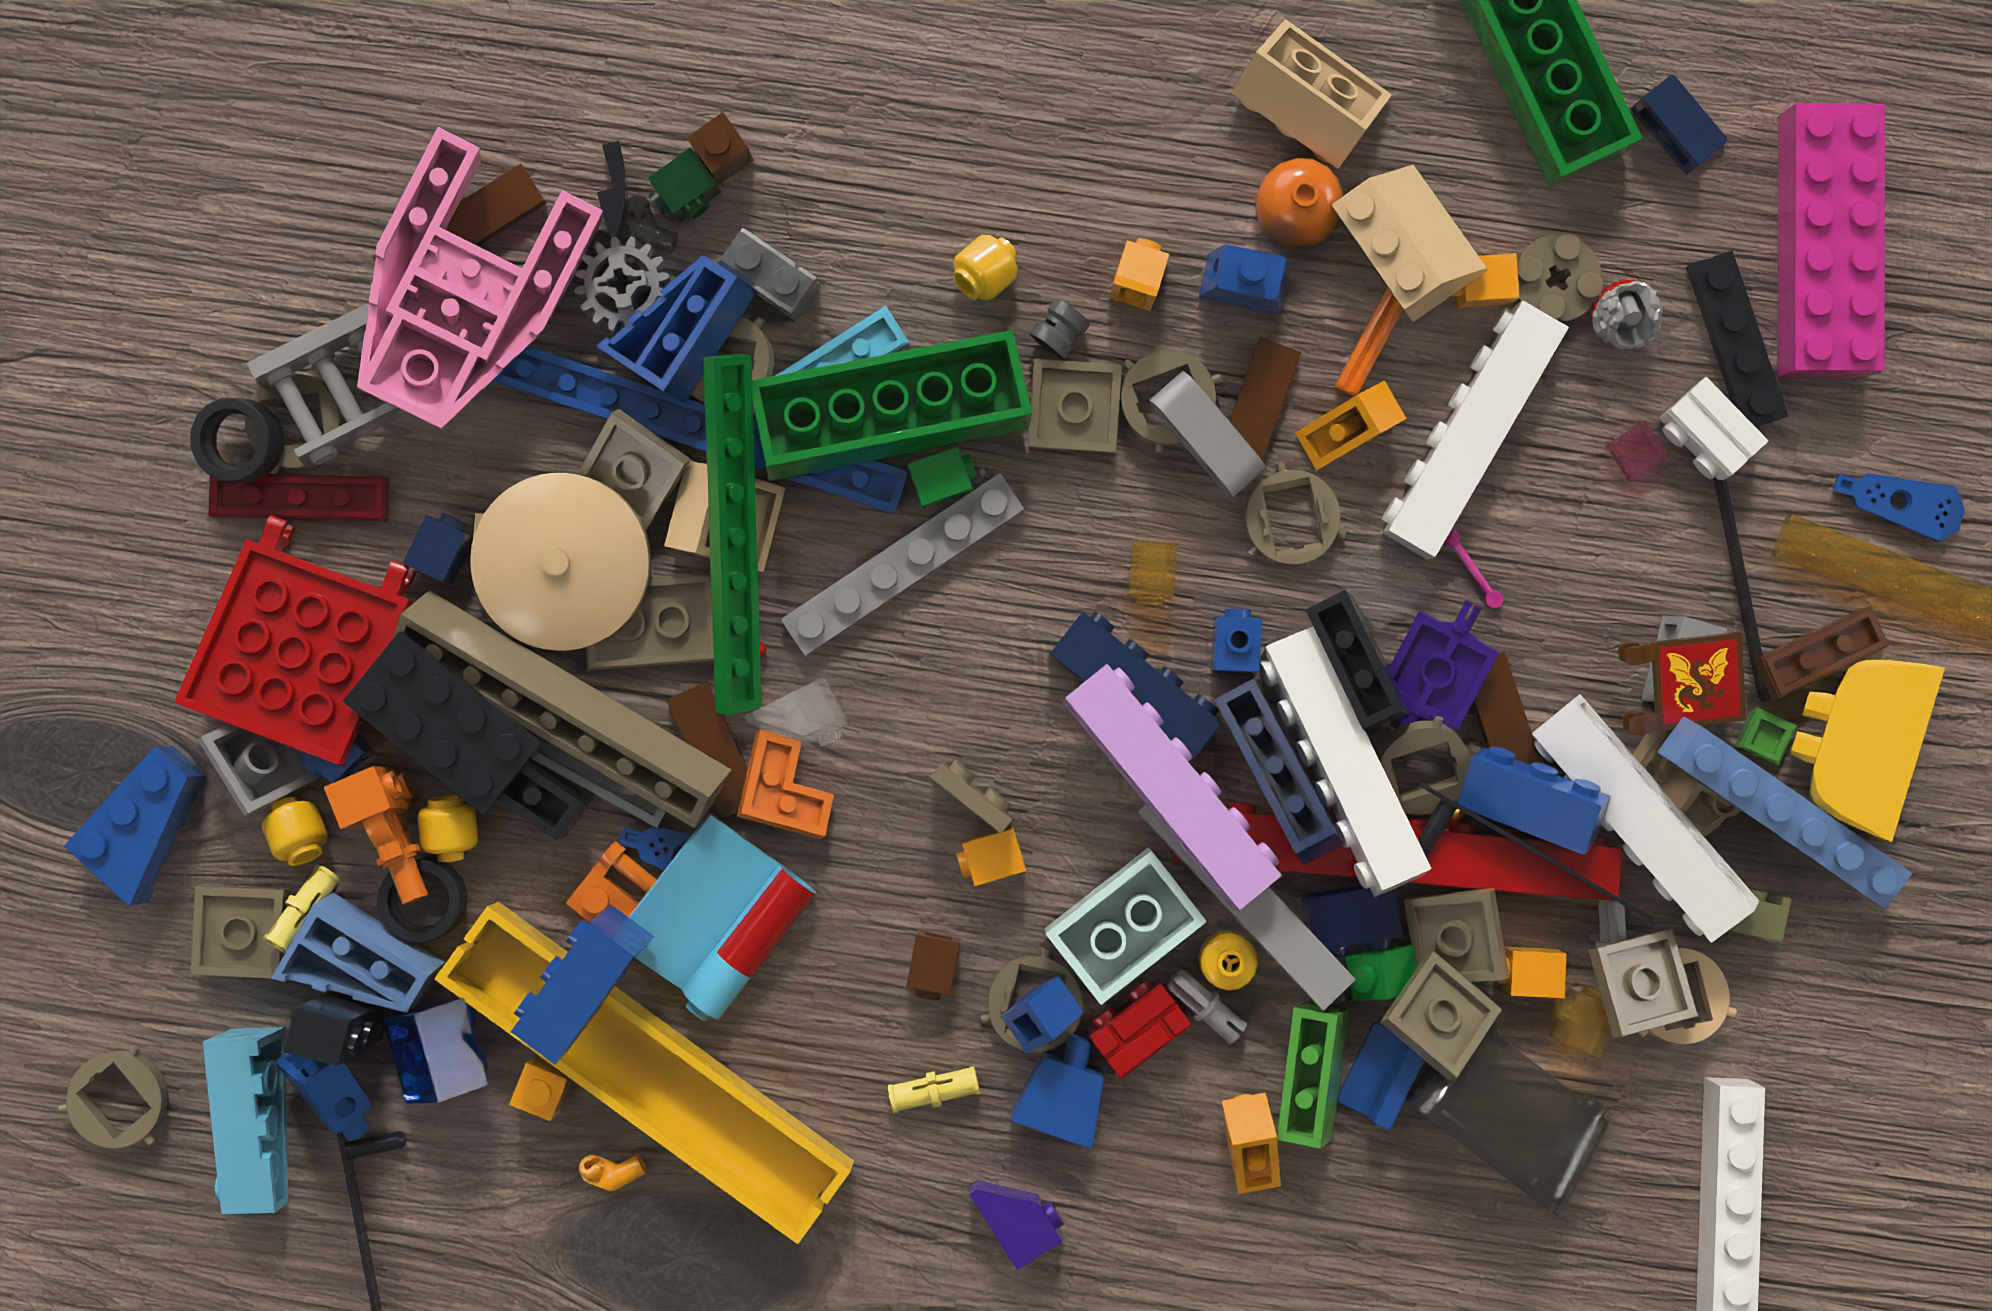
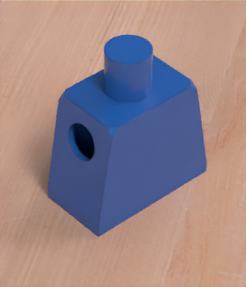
(1245, 278)
(328, 1093)
(1062, 1094)

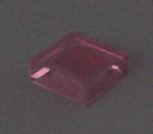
(1637, 450)

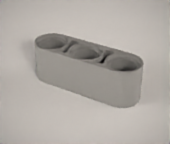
(1207, 434)

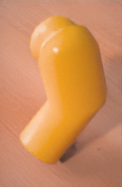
(611, 1175)

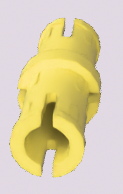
(315, 888)
(933, 1089)

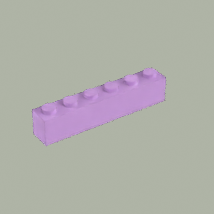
(1172, 787)

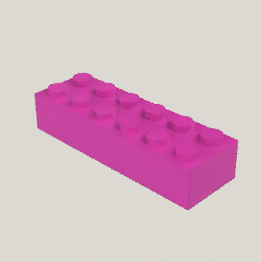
(1831, 241)

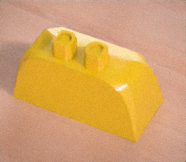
(1868, 742)

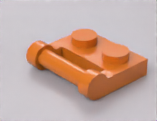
(600, 892)

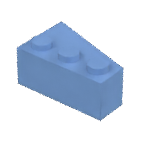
(357, 956)

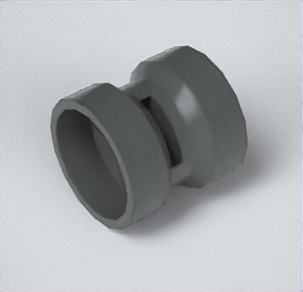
(1060, 329)

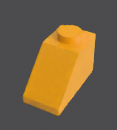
(1139, 274)
(1350, 425)
(1252, 1143)

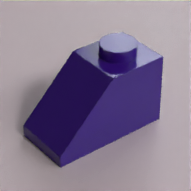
(1018, 1220)

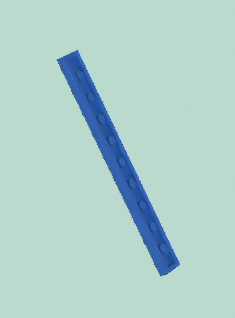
(680, 422)

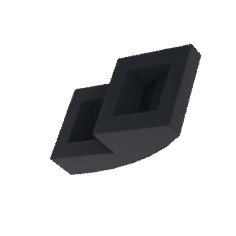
(614, 200)

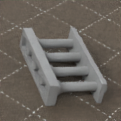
(318, 350)

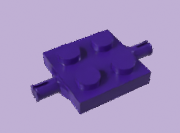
(1442, 667)

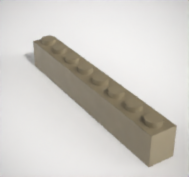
(568, 711)

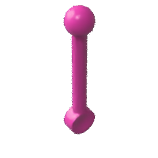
(1492, 598)

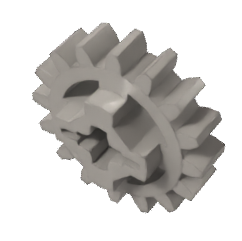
(619, 266)

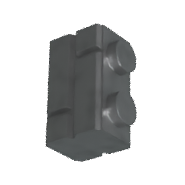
(770, 274)

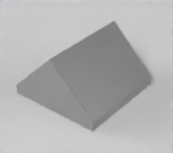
(255, 768)

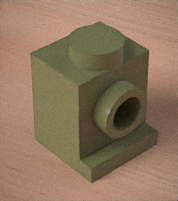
(1768, 919)

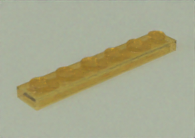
(1885, 574)

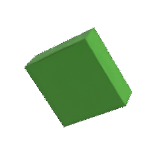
(1765, 736)

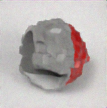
(1627, 314)

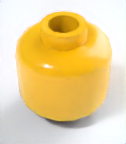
(985, 267)
(447, 828)
(295, 831)
(1216, 949)

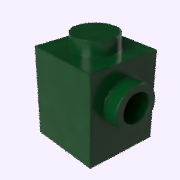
(683, 187)

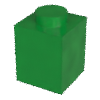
(942, 476)
(1381, 972)

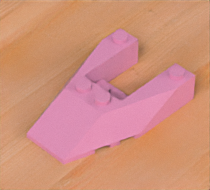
(448, 310)

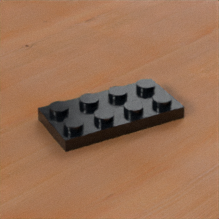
(443, 722)

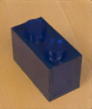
(1352, 918)

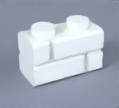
(1712, 430)

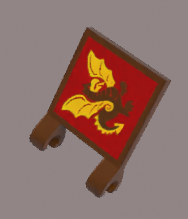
(1690, 679)

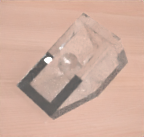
(804, 714)

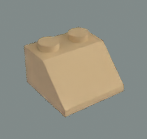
(690, 516)

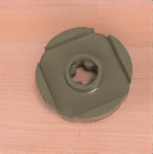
(1567, 255)

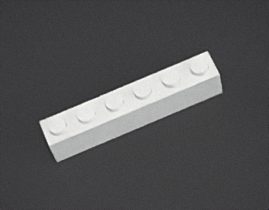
(1474, 429)
(1343, 762)
(1647, 821)
(1730, 1195)

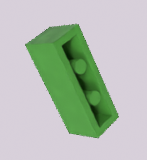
(1312, 1075)

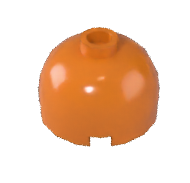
(1297, 203)

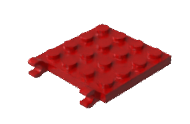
(292, 646)

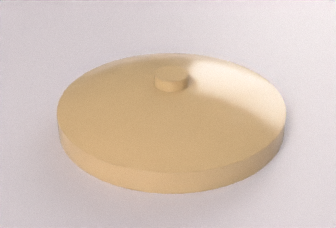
(560, 561)

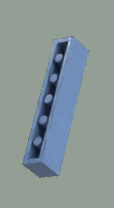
(1784, 812)

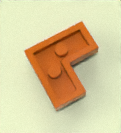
(773, 797)

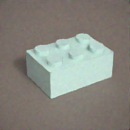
(1124, 925)

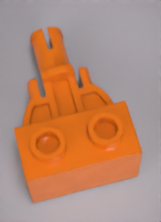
(377, 803)

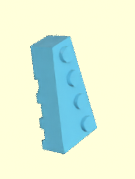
(248, 1119)

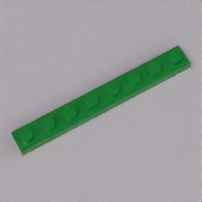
(732, 532)

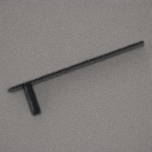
(1741, 583)
(1444, 812)
(356, 1149)

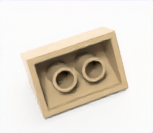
(1310, 93)
(1409, 239)

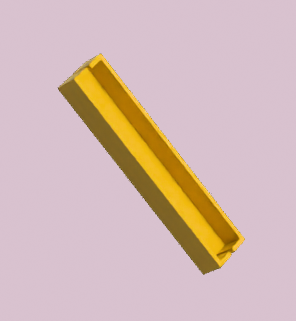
(659, 1081)

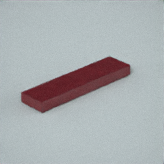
(302, 498)

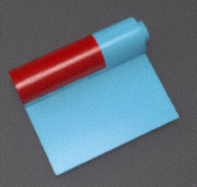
(717, 916)

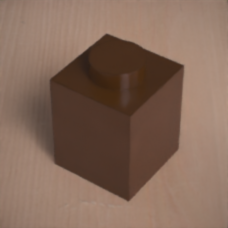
(720, 148)
(933, 964)

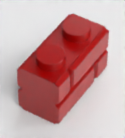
(1138, 1027)

